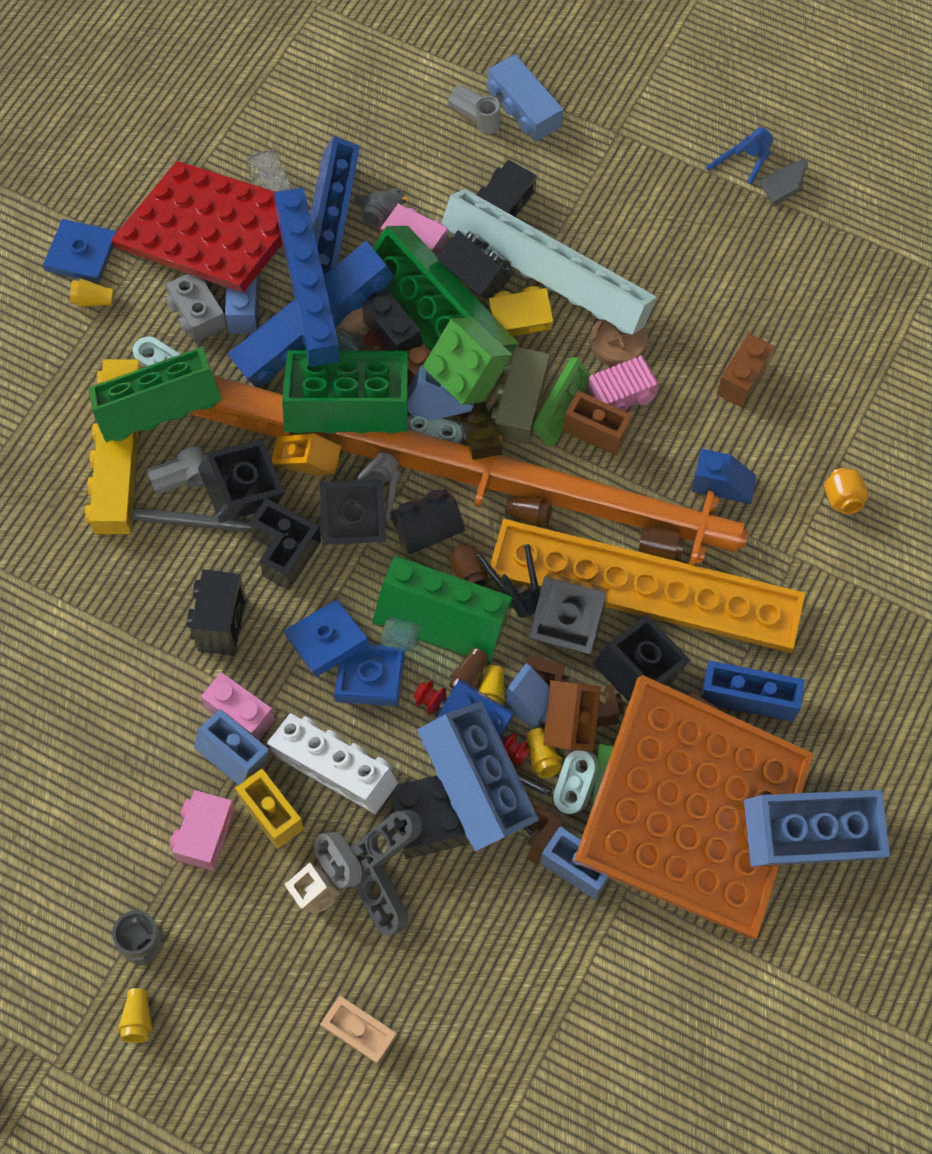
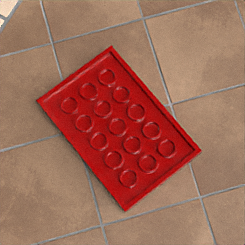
(205, 226)

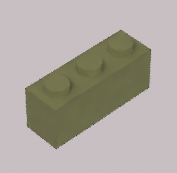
(520, 394)

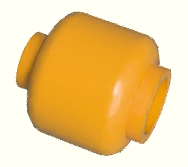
(846, 491)

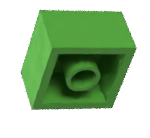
(467, 360)

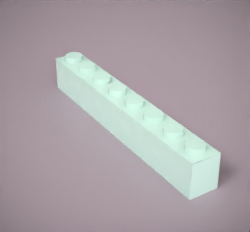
(552, 262)

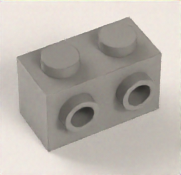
(196, 307)

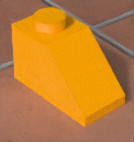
(306, 454)

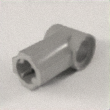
(480, 109)
(177, 471)

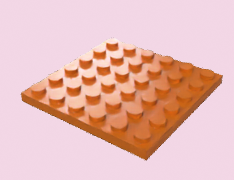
(676, 809)

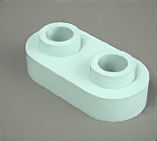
(152, 345)
(436, 428)
(576, 780)

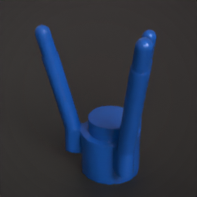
(755, 144)

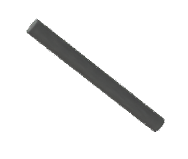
(189, 520)

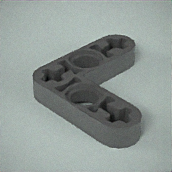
(373, 870)

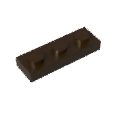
(479, 432)

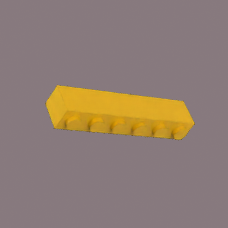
(114, 468)

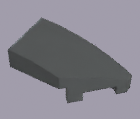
(784, 182)

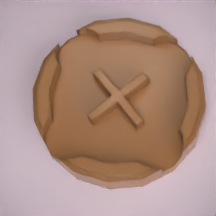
(614, 346)

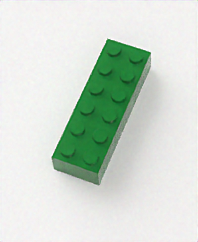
(430, 289)

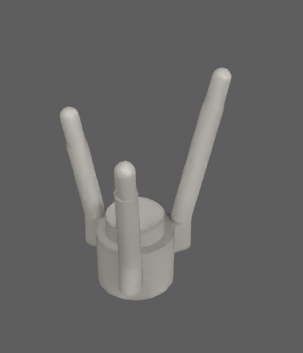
(384, 468)

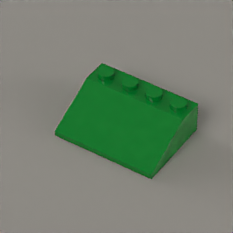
(353, 395)

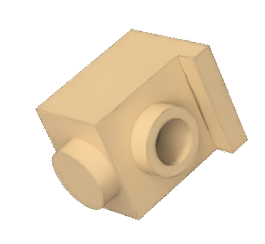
(317, 895)

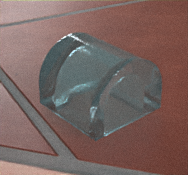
(400, 634)

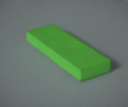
(551, 417)

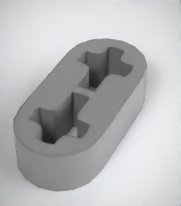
(337, 860)

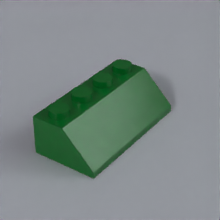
(154, 395)
(449, 609)

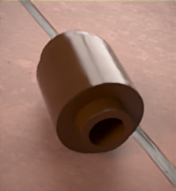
(661, 542)
(467, 565)

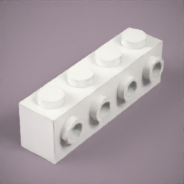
(333, 762)

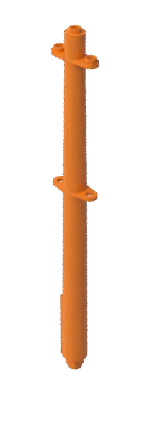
(263, 413)

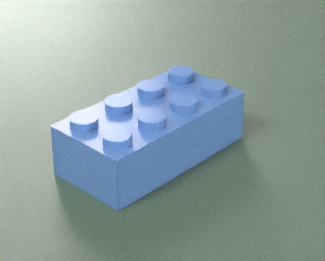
(477, 775)
(816, 827)

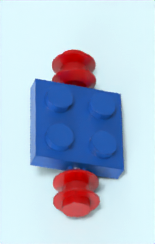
(465, 695)

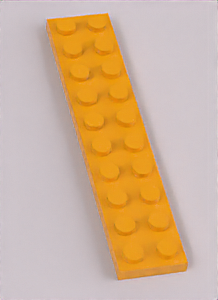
(656, 585)

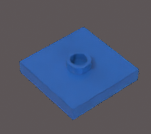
(79, 251)
(326, 638)
(371, 676)

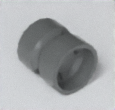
(137, 937)

